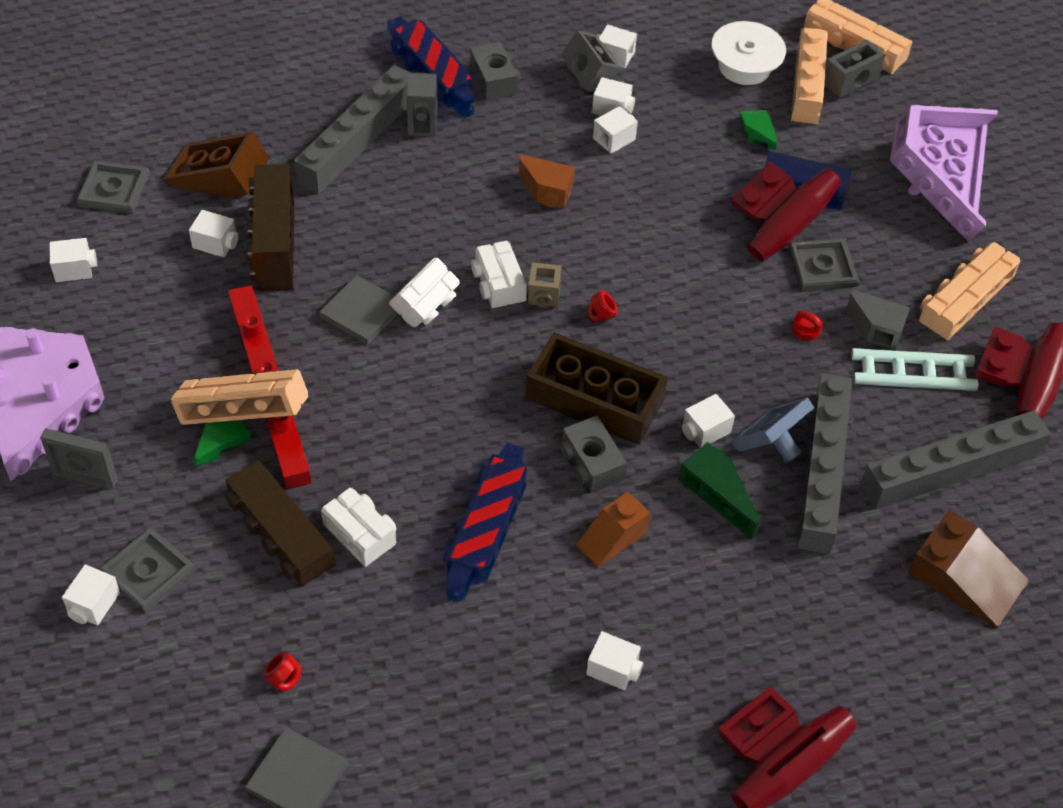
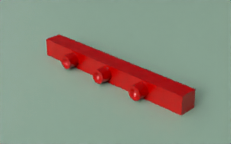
(261, 360)

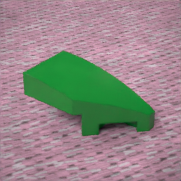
(759, 127)
(218, 437)

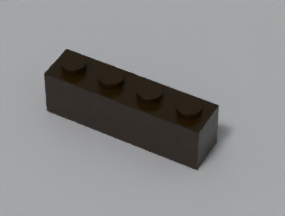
(280, 524)

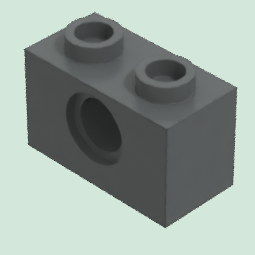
(589, 60)
(853, 68)
(494, 70)
(422, 104)
(593, 439)

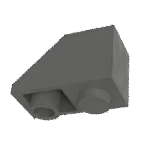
(877, 318)

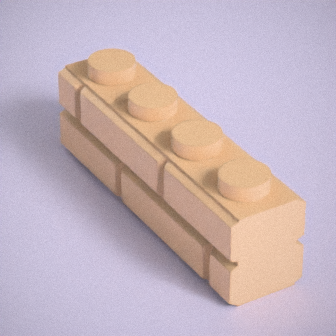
(849, 29)
(809, 76)
(968, 290)
(240, 397)

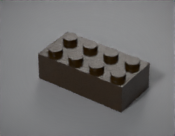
(271, 227)
(595, 383)

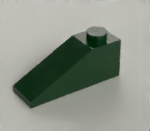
(716, 482)

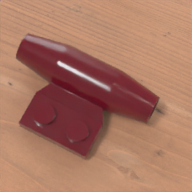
(782, 206)
(1036, 370)
(781, 748)

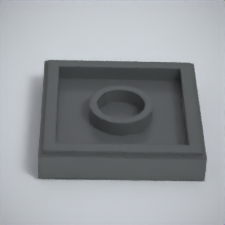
(113, 187)
(823, 264)
(360, 310)
(79, 458)
(149, 569)
(296, 773)

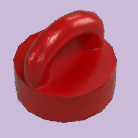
(603, 305)
(806, 326)
(279, 669)

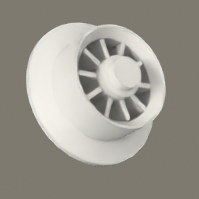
(747, 51)

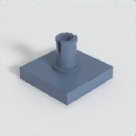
(773, 429)

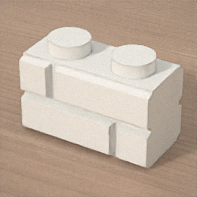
(499, 274)
(424, 293)
(359, 526)

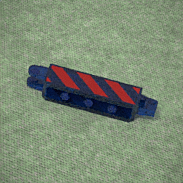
(428, 55)
(486, 521)

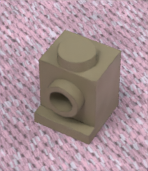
(541, 292)

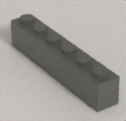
(352, 131)
(955, 459)
(825, 464)

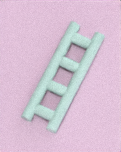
(928, 362)

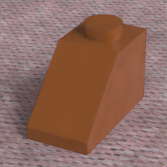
(547, 180)
(614, 529)

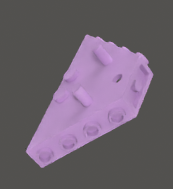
(944, 160)
(41, 391)

